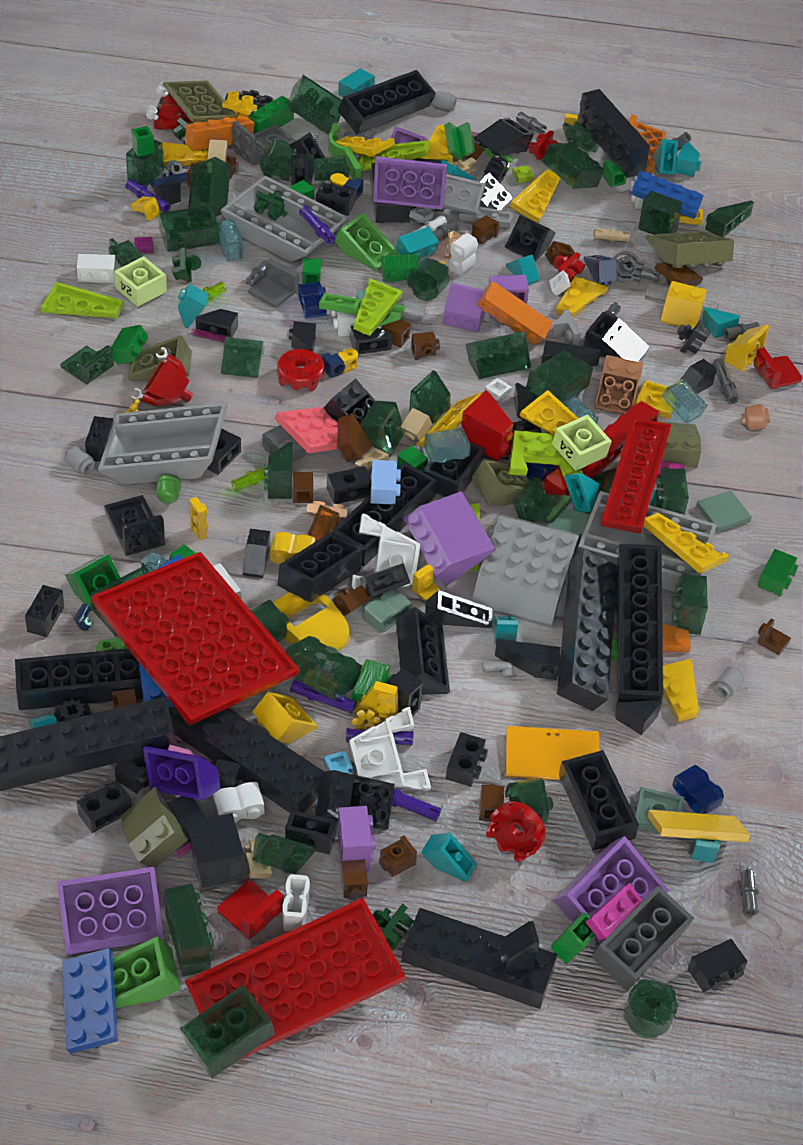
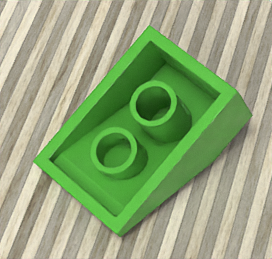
(364, 242)
(144, 973)

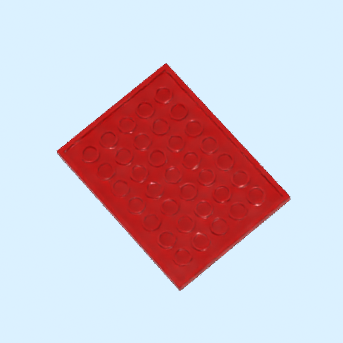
(195, 637)

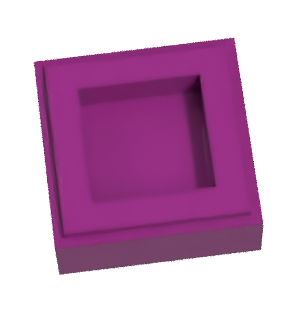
(144, 244)

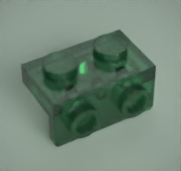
(328, 166)
(124, 252)

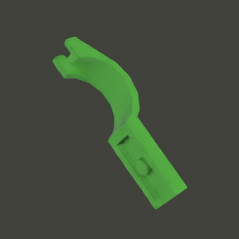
(336, 150)
(352, 306)

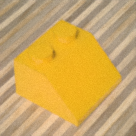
(683, 304)
(744, 349)
(283, 718)

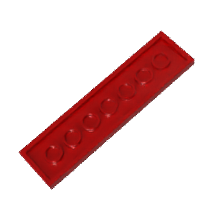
(636, 475)

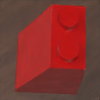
(488, 426)

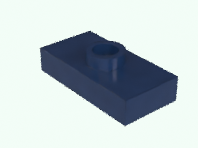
(168, 177)

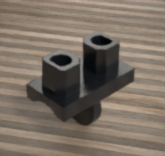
(690, 335)

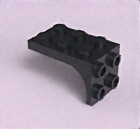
(135, 525)

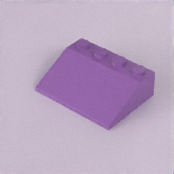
(409, 182)
(449, 536)
(604, 877)
(110, 910)

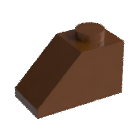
(352, 439)

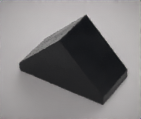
(169, 191)
(638, 714)

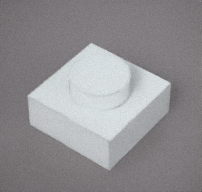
(559, 283)
(498, 389)

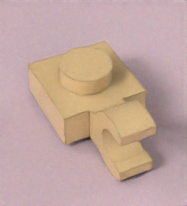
(467, 165)
(374, 454)
(255, 869)

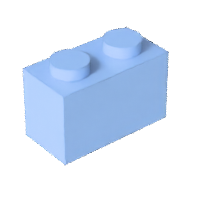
(384, 482)

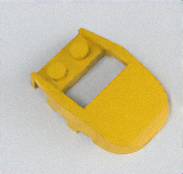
(325, 625)

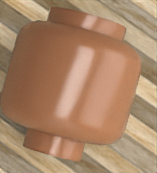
(755, 417)

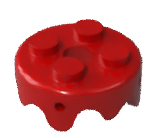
(300, 377)
(509, 838)

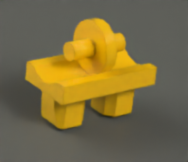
(239, 107)

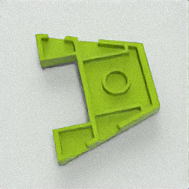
(535, 448)

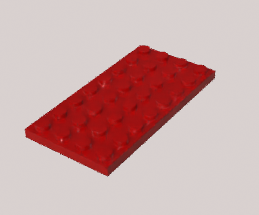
(307, 971)

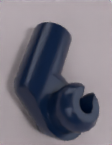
(81, 618)

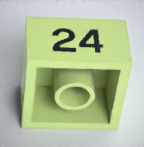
(140, 281)
(581, 442)

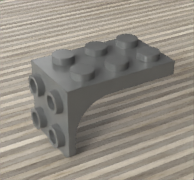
(251, 145)

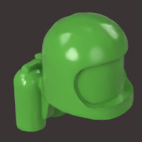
(168, 488)

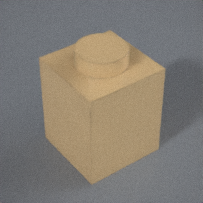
(415, 425)

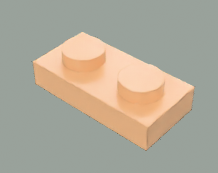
(313, 508)

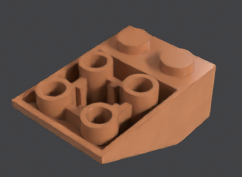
(618, 384)

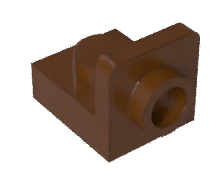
(558, 248)
(772, 638)

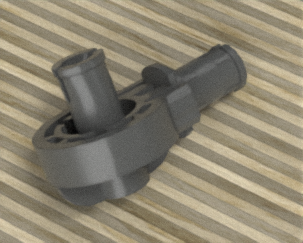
(633, 267)

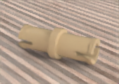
(611, 235)

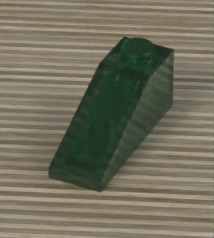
(727, 218)

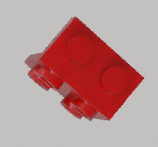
(776, 371)
(251, 908)

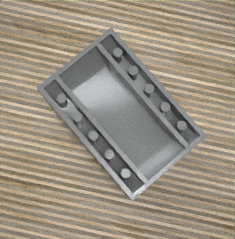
(288, 236)
(162, 443)
(605, 540)
(526, 570)

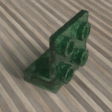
(580, 136)
(242, 357)
(88, 363)
(537, 506)
(281, 852)

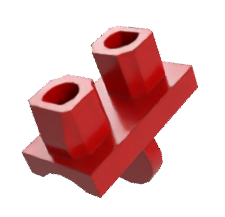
(541, 146)
(564, 264)

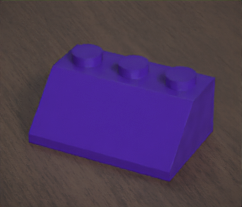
(181, 773)

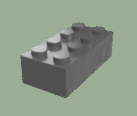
(642, 937)

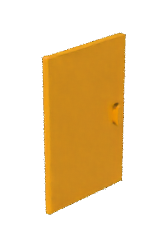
(536, 755)

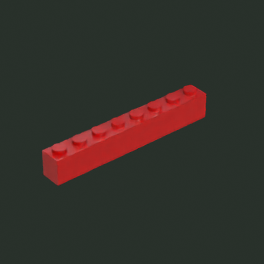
(617, 433)

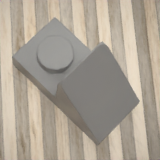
(567, 328)

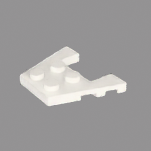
(392, 549)
(377, 755)

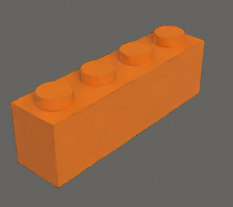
(200, 133)
(514, 313)

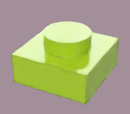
(523, 174)

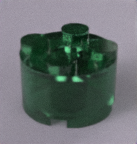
(277, 160)
(428, 279)
(272, 619)
(532, 794)
(650, 1008)

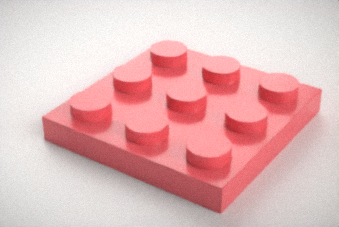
(310, 428)

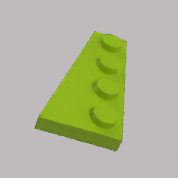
(398, 151)
(80, 302)
(375, 306)

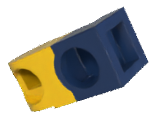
(340, 180)
(340, 362)

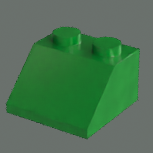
(92, 577)

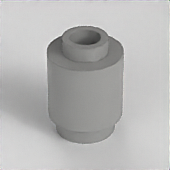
(444, 101)
(413, 311)
(80, 460)
(728, 682)

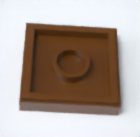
(681, 275)

